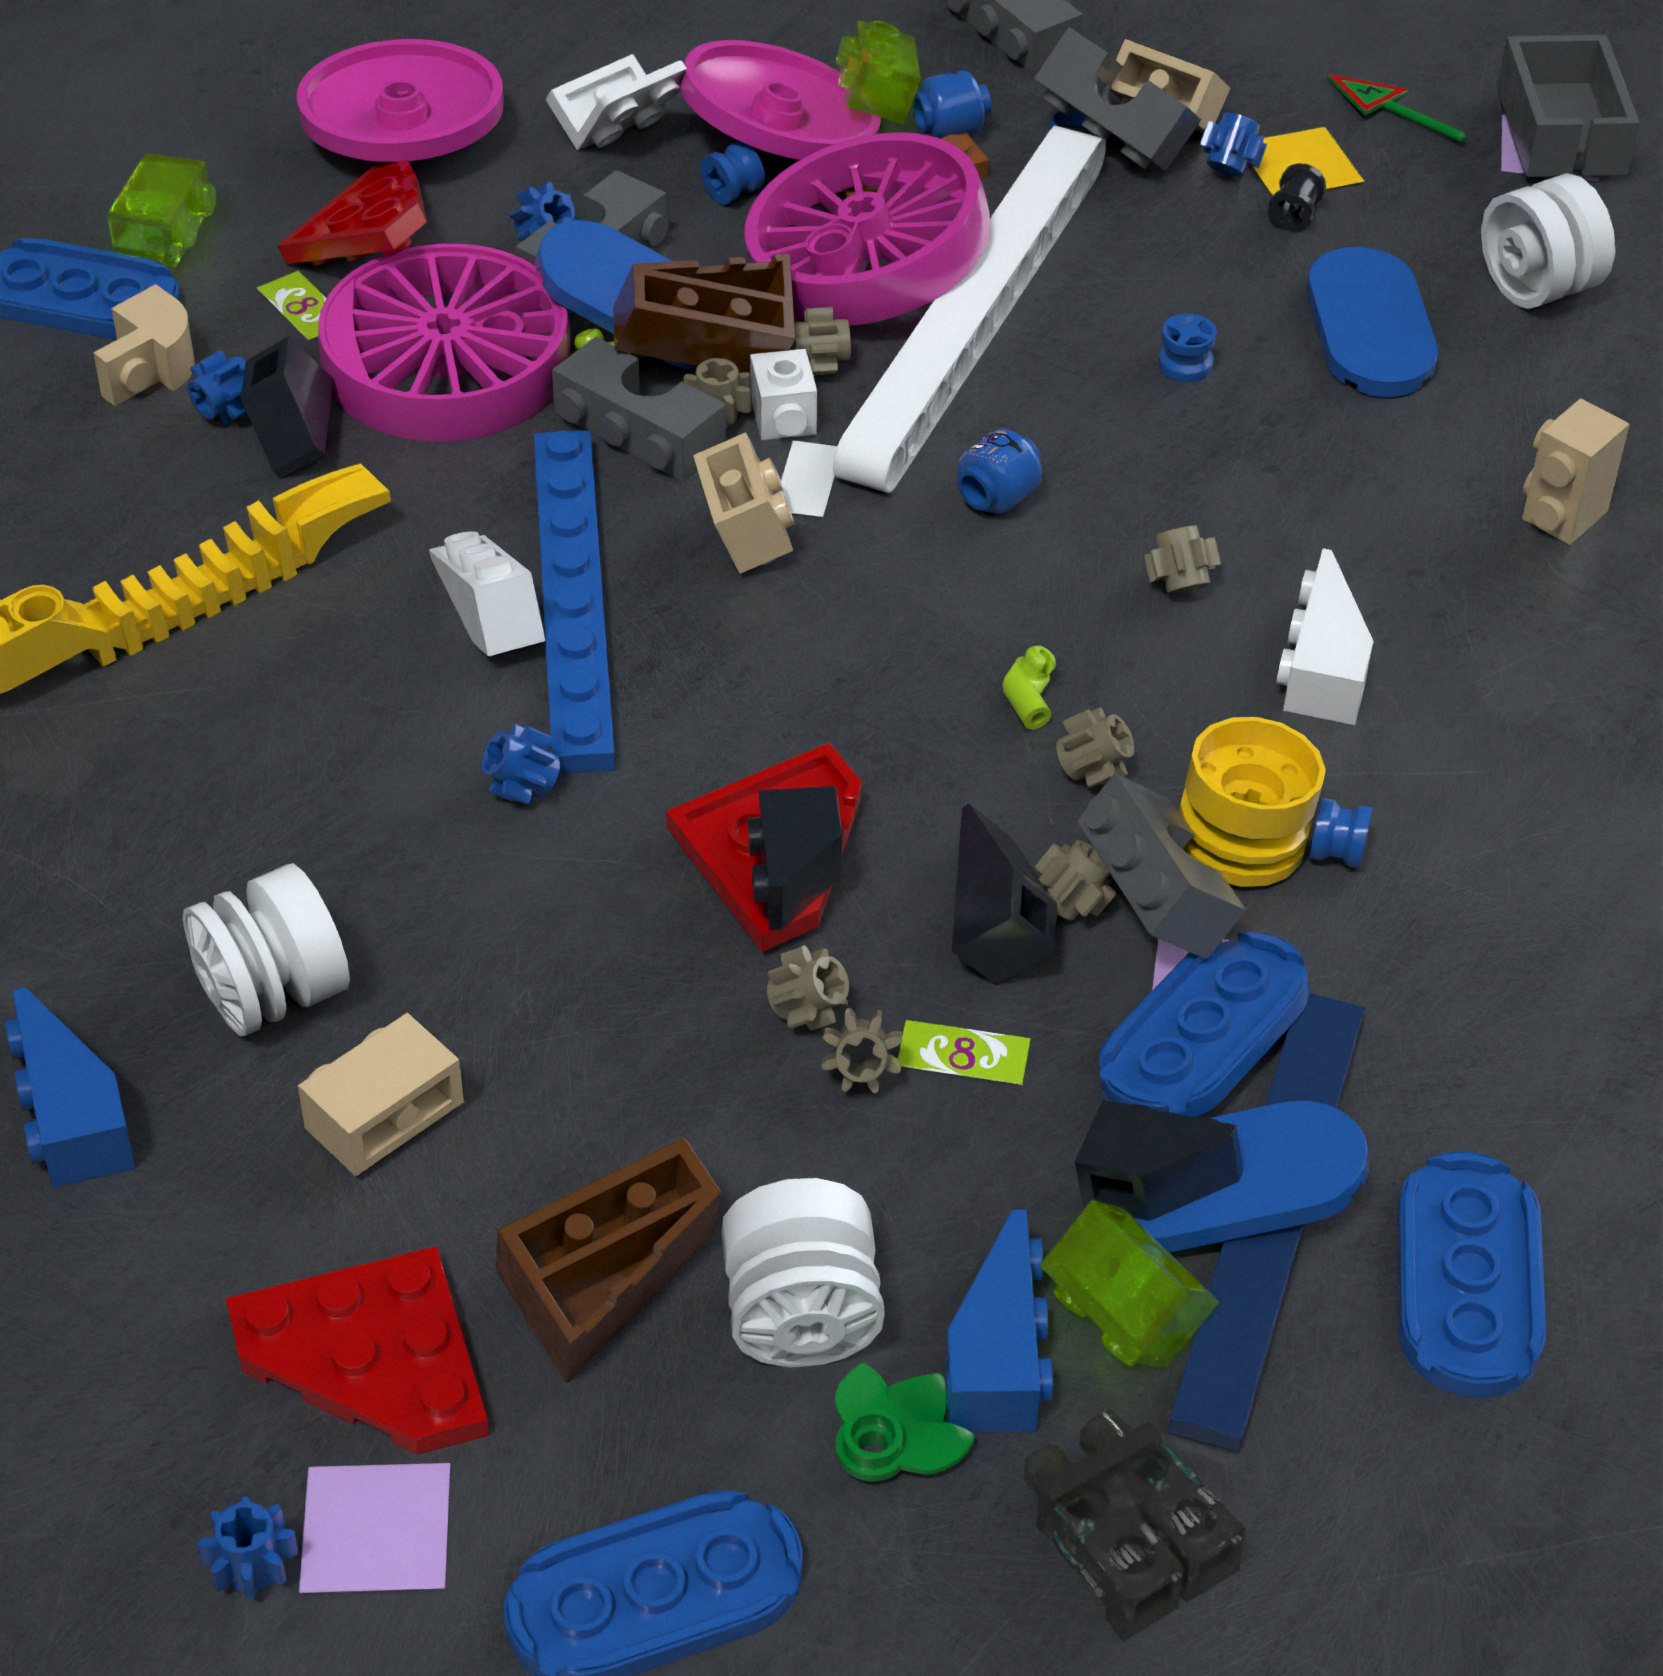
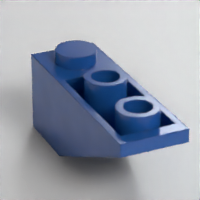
(74, 1098)
(992, 1341)

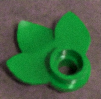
(900, 1420)

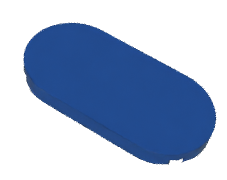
(587, 268)
(73, 284)
(1371, 321)
(1205, 1026)
(1296, 1170)
(1470, 1275)
(654, 1587)

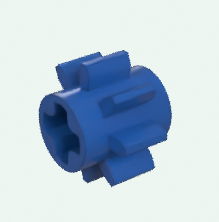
(1233, 144)
(539, 207)
(218, 387)
(520, 764)
(247, 1547)

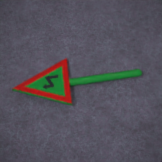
(1371, 96)

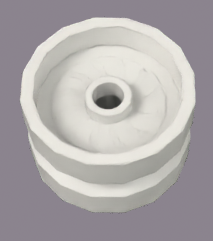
(1548, 240)

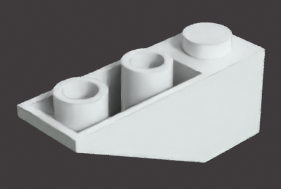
(489, 593)
(1332, 648)

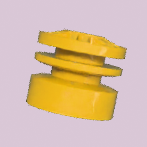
(1251, 799)

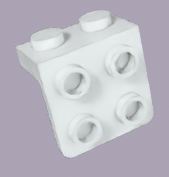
(613, 99)

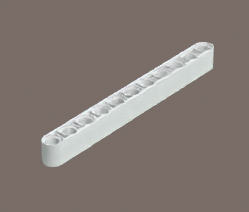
(966, 318)

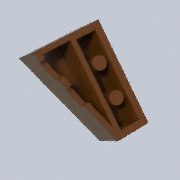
(706, 311)
(606, 1250)

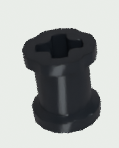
(1294, 203)

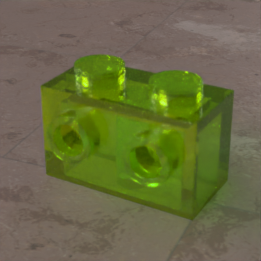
(879, 70)
(161, 208)
(1127, 1286)

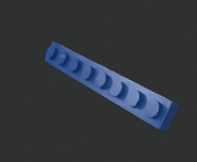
(573, 603)

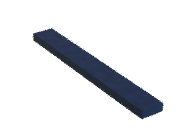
(1255, 1269)

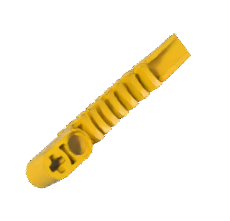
(46, 629)

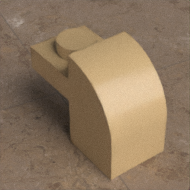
(149, 346)

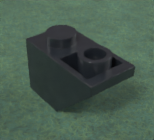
(288, 405)
(798, 847)
(1155, 1159)

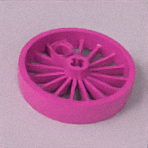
(925, 231)
(371, 329)

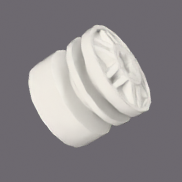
(279, 944)
(802, 1273)

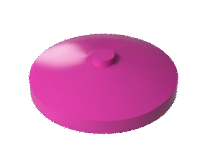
(771, 97)
(400, 100)

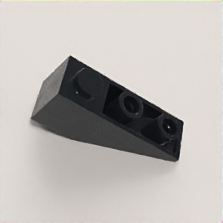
(1001, 907)

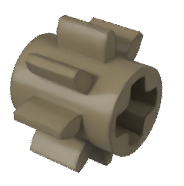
(823, 339)
(721, 380)
(1182, 559)
(1095, 747)
(1076, 879)
(808, 988)
(870, 1066)

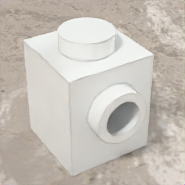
(783, 394)

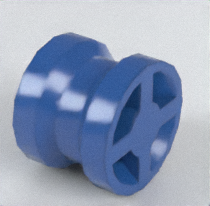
(732, 172)
(1187, 347)
(1340, 832)

